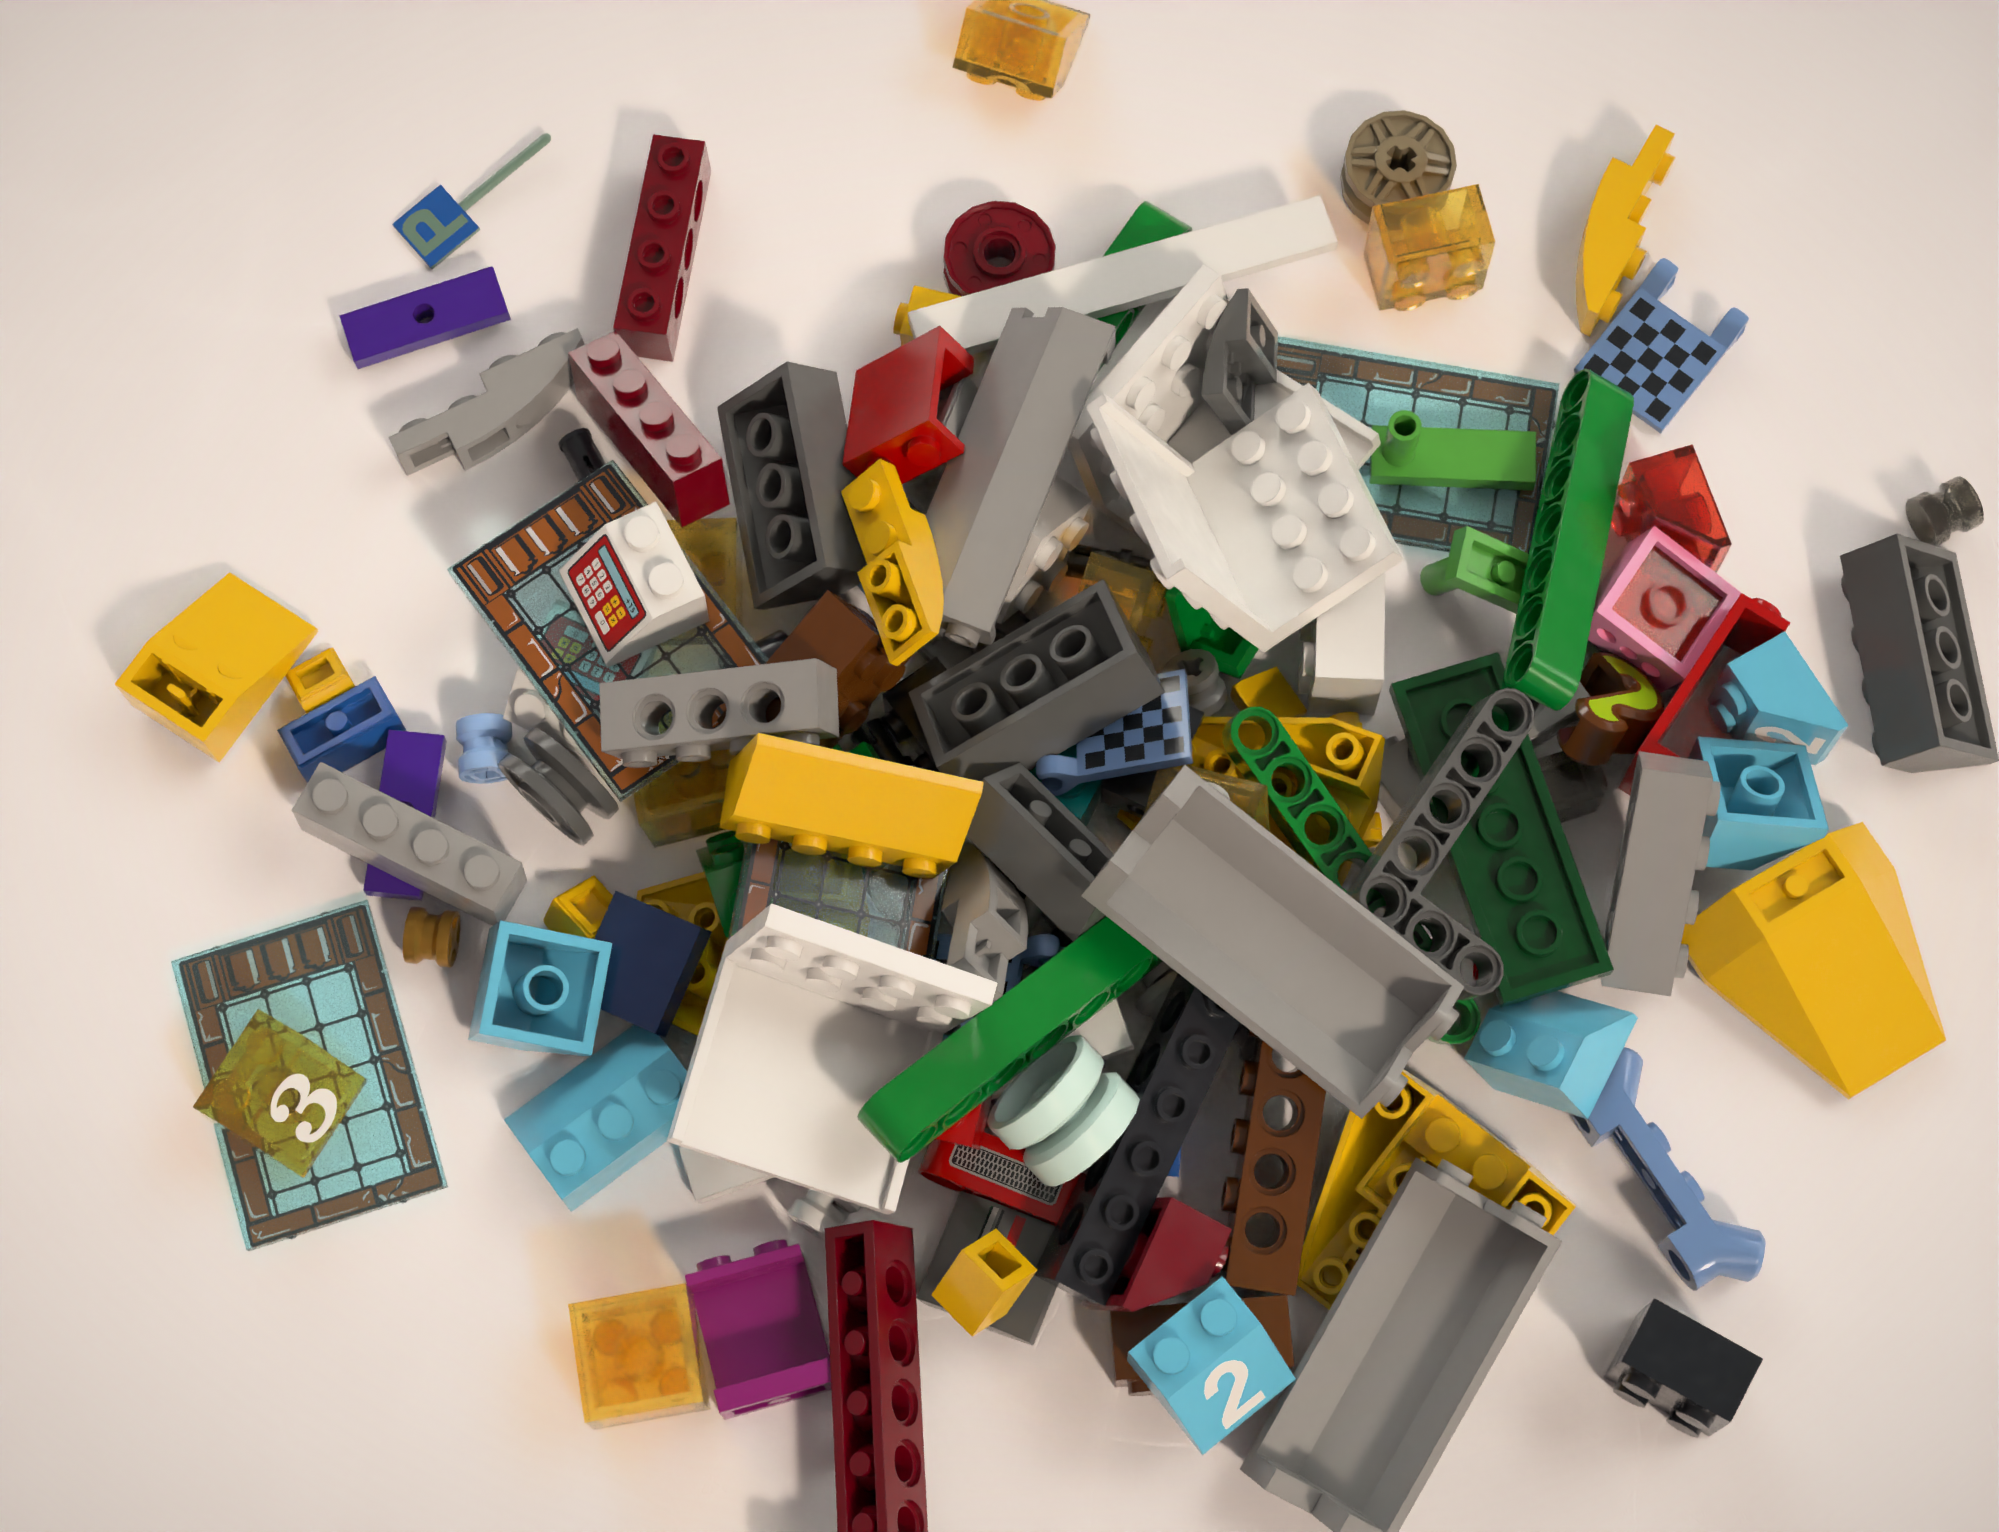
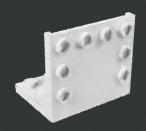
(1163, 389)
(1258, 525)
(802, 1039)

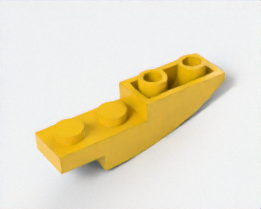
(1614, 231)
(901, 560)

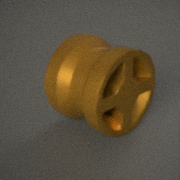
(431, 936)

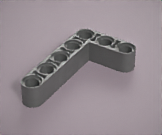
(1434, 839)

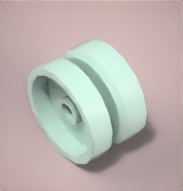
(1063, 1111)

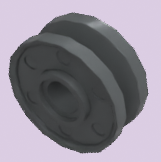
(558, 786)

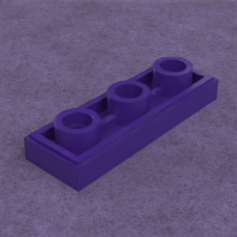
(395, 326)
(413, 777)

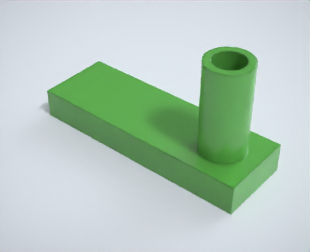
(1452, 456)
(1480, 568)

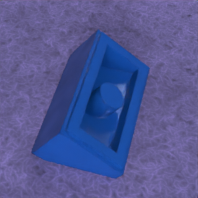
(342, 729)

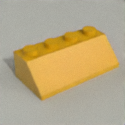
(848, 805)

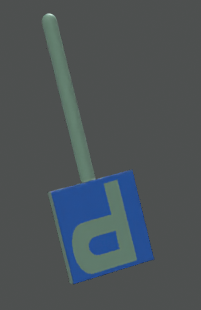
(441, 224)

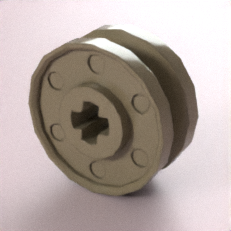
(1395, 160)

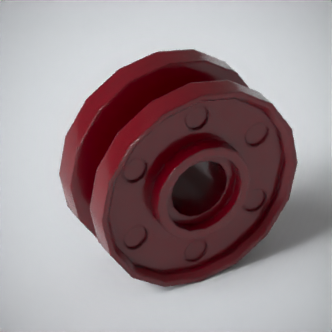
(993, 232)

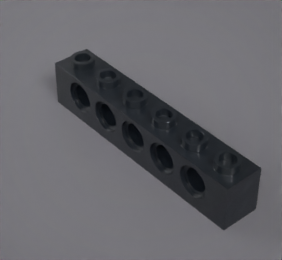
(1122, 1185)

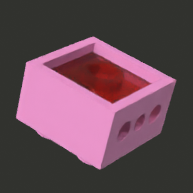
(1659, 608)

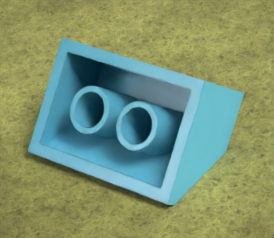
(602, 1115)

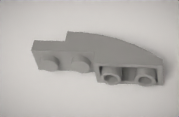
(515, 400)
(985, 918)

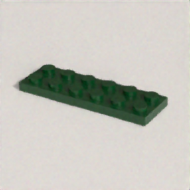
(1513, 851)

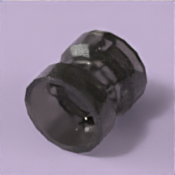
(1945, 511)

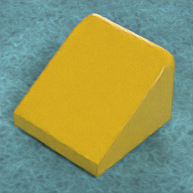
(319, 680)
(1268, 691)
(579, 909)

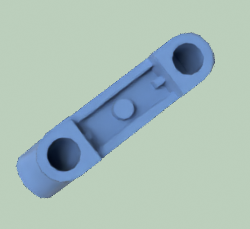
(1698, 1246)

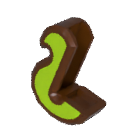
(1616, 714)

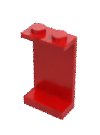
(1743, 629)

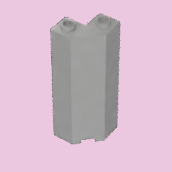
(1010, 460)
(1275, 943)
(1401, 1352)

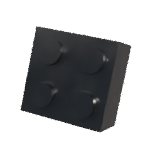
(1682, 1370)

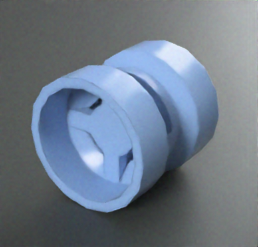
(484, 746)

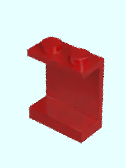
(898, 406)

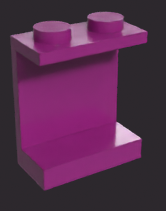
(761, 1328)

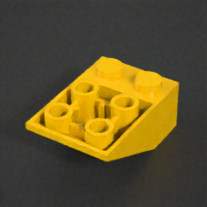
(216, 664)

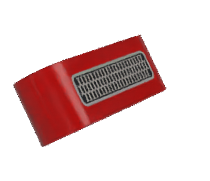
(995, 1175)

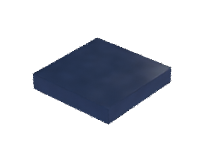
(648, 962)

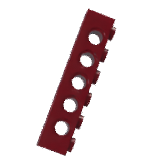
(875, 1378)

